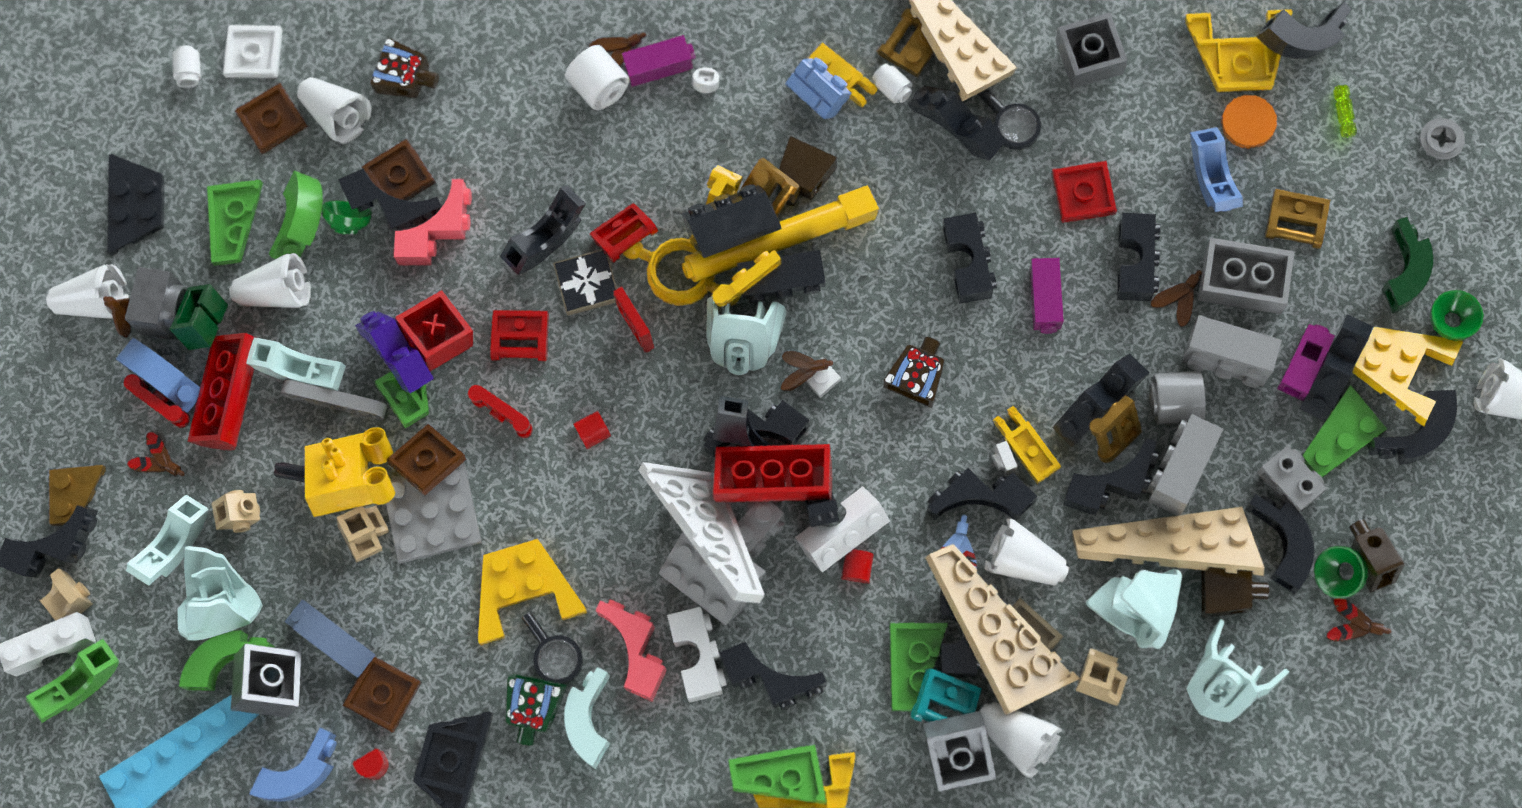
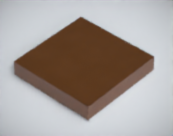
(271, 118)
(399, 172)
(426, 459)
(382, 694)

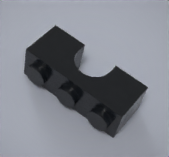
(965, 235)
(1138, 280)
(956, 658)

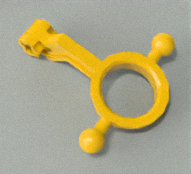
(720, 182)

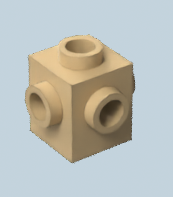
(236, 511)

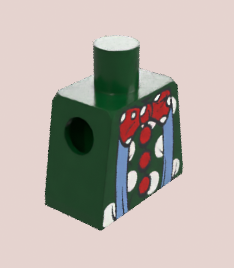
(532, 705)

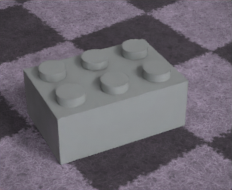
(1246, 276)
(1231, 352)
(1183, 464)
(695, 579)

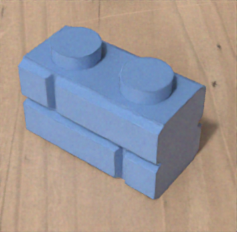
(818, 87)

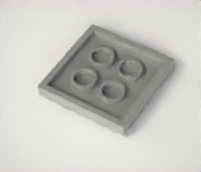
(433, 522)

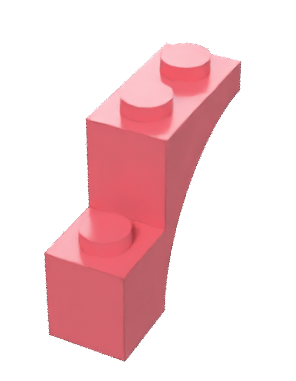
(418, 244)
(643, 672)

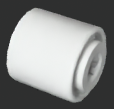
(597, 77)

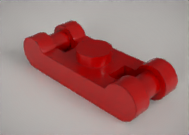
(156, 401)
(500, 410)

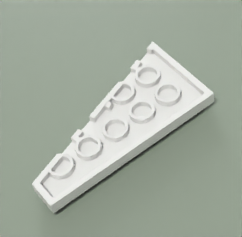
(707, 525)

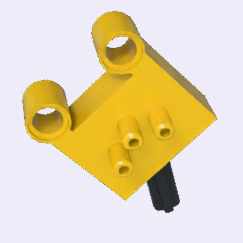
(339, 474)

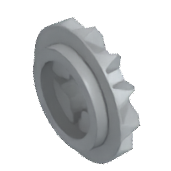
(1452, 134)

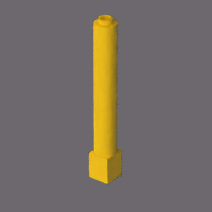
(847, 211)

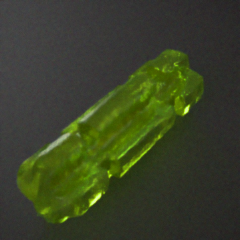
(1345, 111)

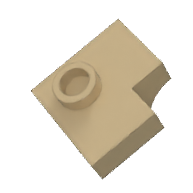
(361, 531)
(65, 596)
(1101, 678)

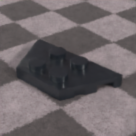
(133, 203)
(452, 759)

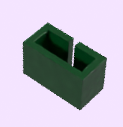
(198, 317)

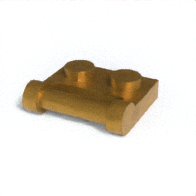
(916, 51)
(768, 178)
(1300, 210)
(1124, 427)

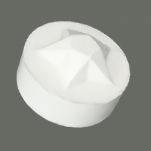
(705, 80)

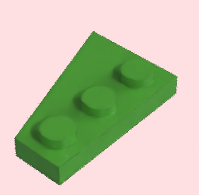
(230, 219)
(1343, 434)
(912, 651)
(780, 774)

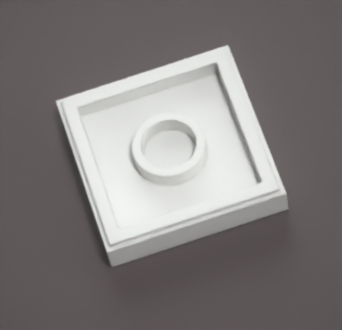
(252, 51)

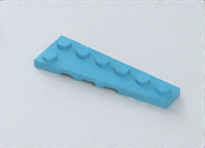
(163, 764)

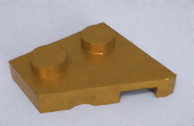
(71, 488)

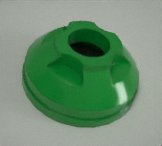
(343, 218)
(1463, 305)
(1328, 575)

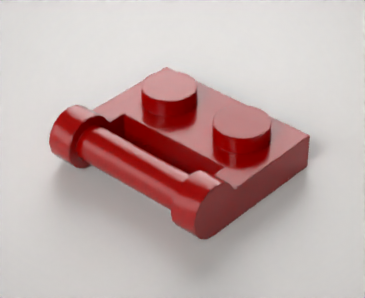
(613, 233)
(519, 326)

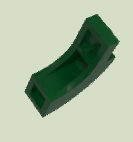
(1417, 266)

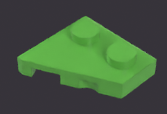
(406, 406)

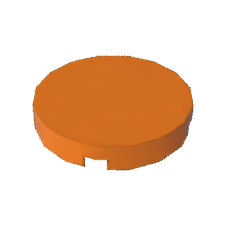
(1249, 121)

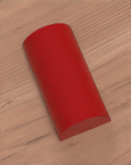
(223, 393)
(773, 473)

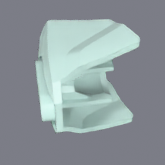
(743, 336)
(216, 596)
(1140, 605)
(1221, 687)

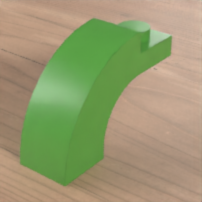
(302, 215)
(211, 656)
(79, 682)

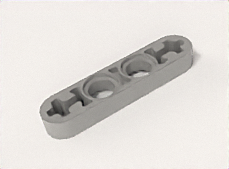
(334, 399)

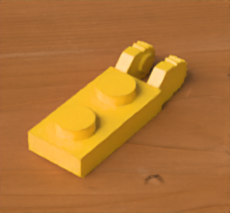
(848, 73)
(745, 279)
(1028, 446)

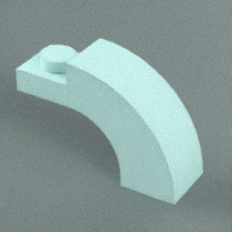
(286, 364)
(166, 551)
(579, 718)

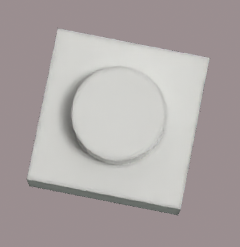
(823, 381)
(1004, 459)

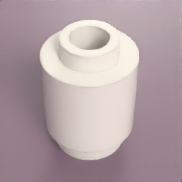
(186, 66)
(892, 83)

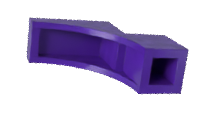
(393, 348)

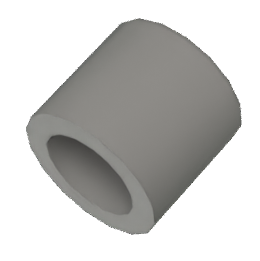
(1177, 396)

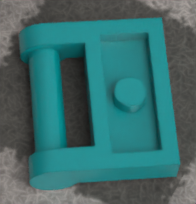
(944, 692)

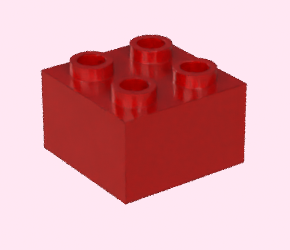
(435, 330)

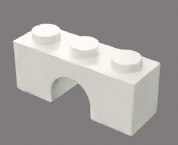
(829, 544)
(692, 628)
(61, 636)

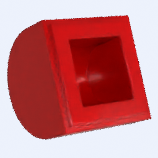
(592, 429)
(857, 566)
(372, 765)

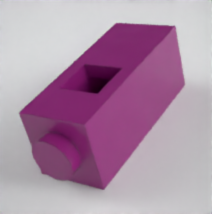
(659, 60)
(1046, 294)
(1306, 361)

